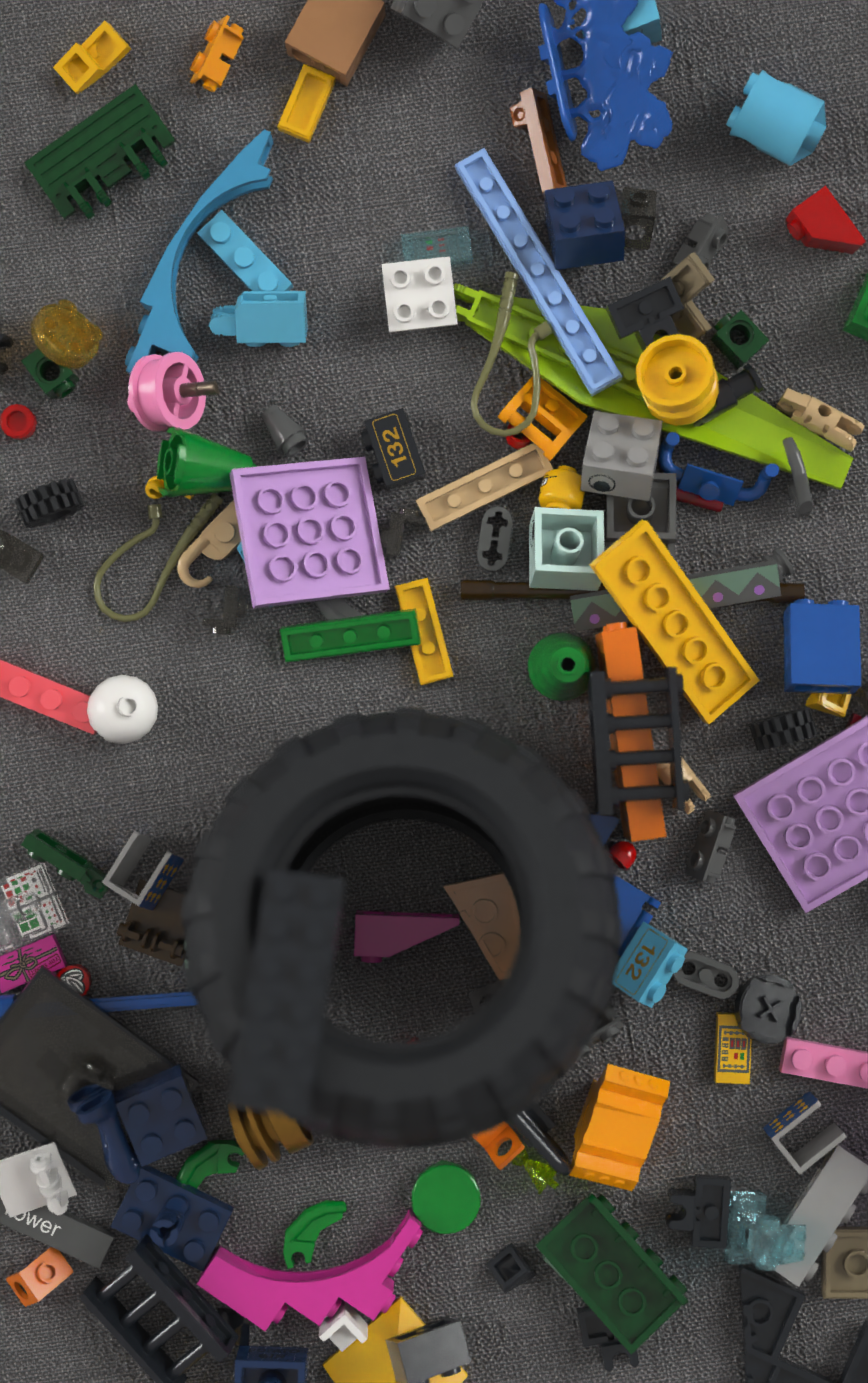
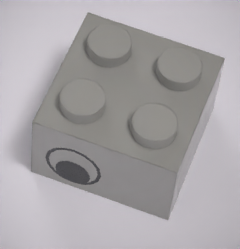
(621, 455)

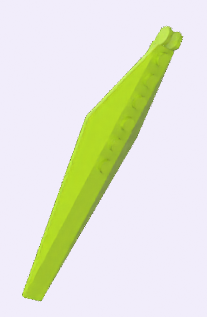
(747, 430)

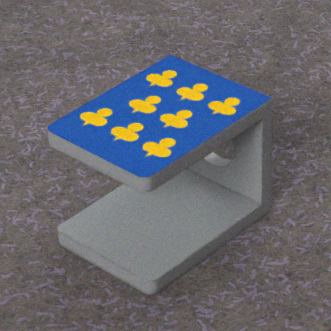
(127, 862)
(813, 1149)

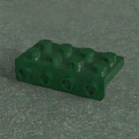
(612, 1271)

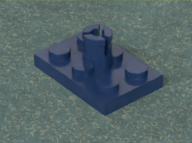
(174, 1216)

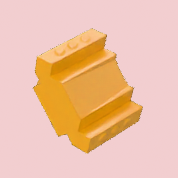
(618, 1127)

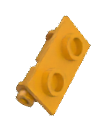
(223, 41)

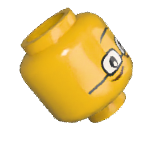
(561, 489)

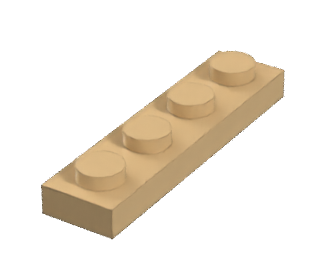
(483, 486)

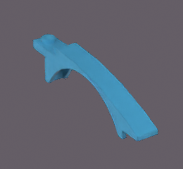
(162, 328)

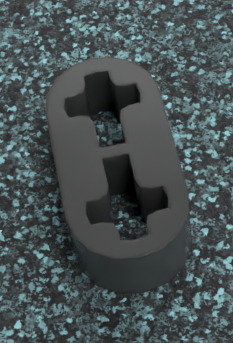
(502, 540)

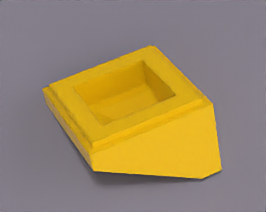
(829, 703)

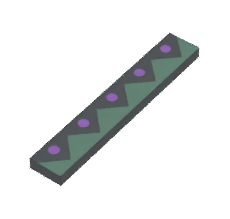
(715, 587)

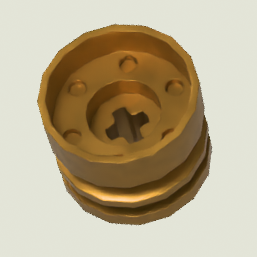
(261, 1132)

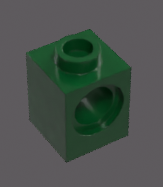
(754, 338)
(38, 364)

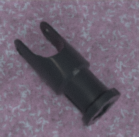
(732, 391)

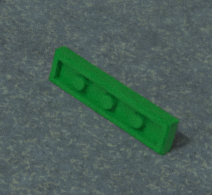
(350, 635)

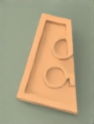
(491, 916)

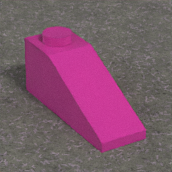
(388, 933)

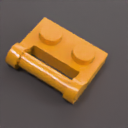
(553, 413)

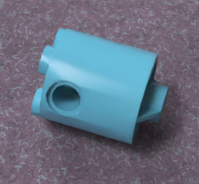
(779, 119)

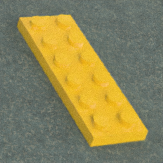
(674, 620)

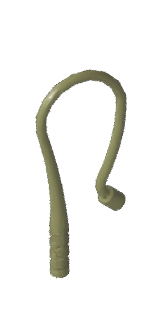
(540, 332)
(187, 537)

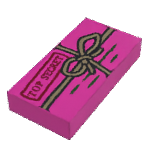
(23, 963)

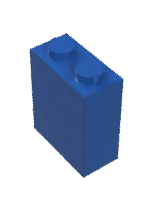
(822, 647)

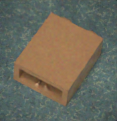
(335, 35)

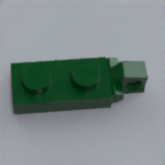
(69, 863)

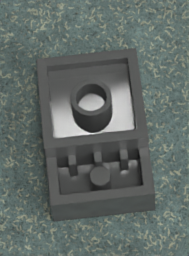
(659, 511)

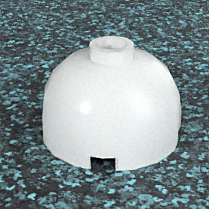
(122, 709)

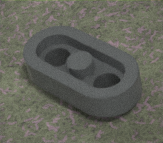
(703, 976)

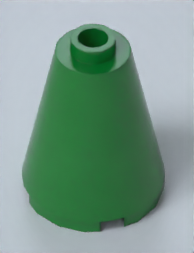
(196, 464)
(546, 669)

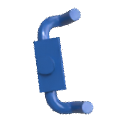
(709, 483)

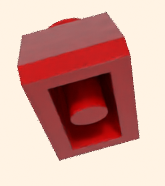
(824, 224)

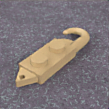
(215, 542)

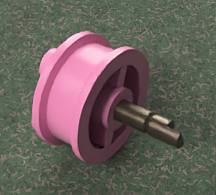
(168, 391)

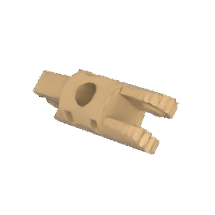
(821, 418)

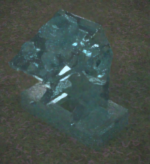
(768, 1240)

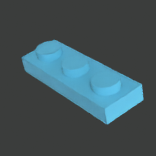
(242, 255)

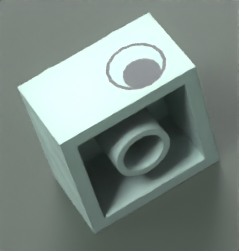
(563, 547)

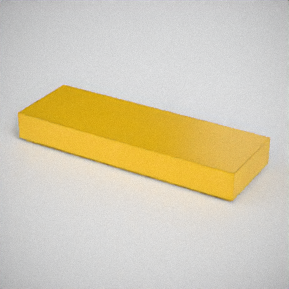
(431, 655)

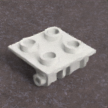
(419, 294)
(35, 1181)

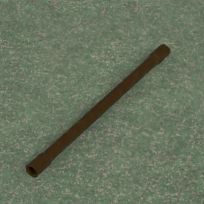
(520, 590)

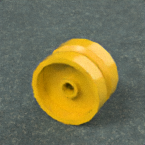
(677, 379)

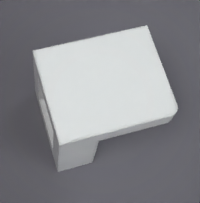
(344, 1327)

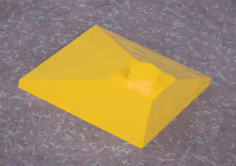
(371, 1360)

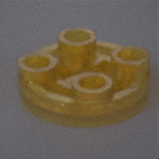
(65, 335)

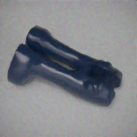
(99, 1106)

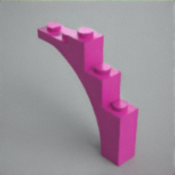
(262, 1292)

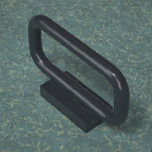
(532, 1129)

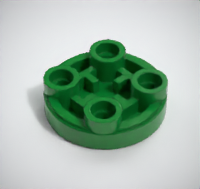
(446, 1197)

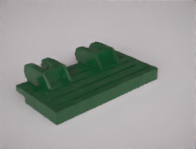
(99, 151)

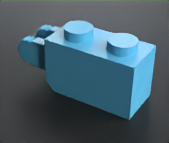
(263, 318)

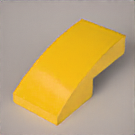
(93, 58)

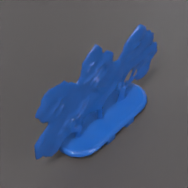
(613, 73)

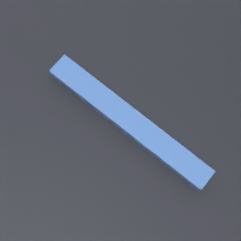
(538, 272)

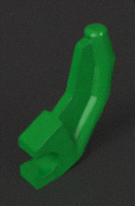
(209, 1160)
(306, 1228)

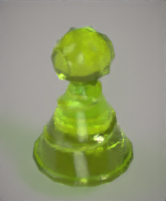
(540, 1173)

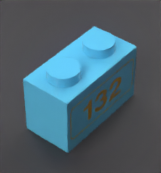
(648, 965)

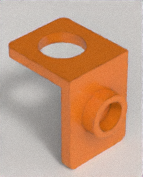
(492, 1140)
(40, 1276)

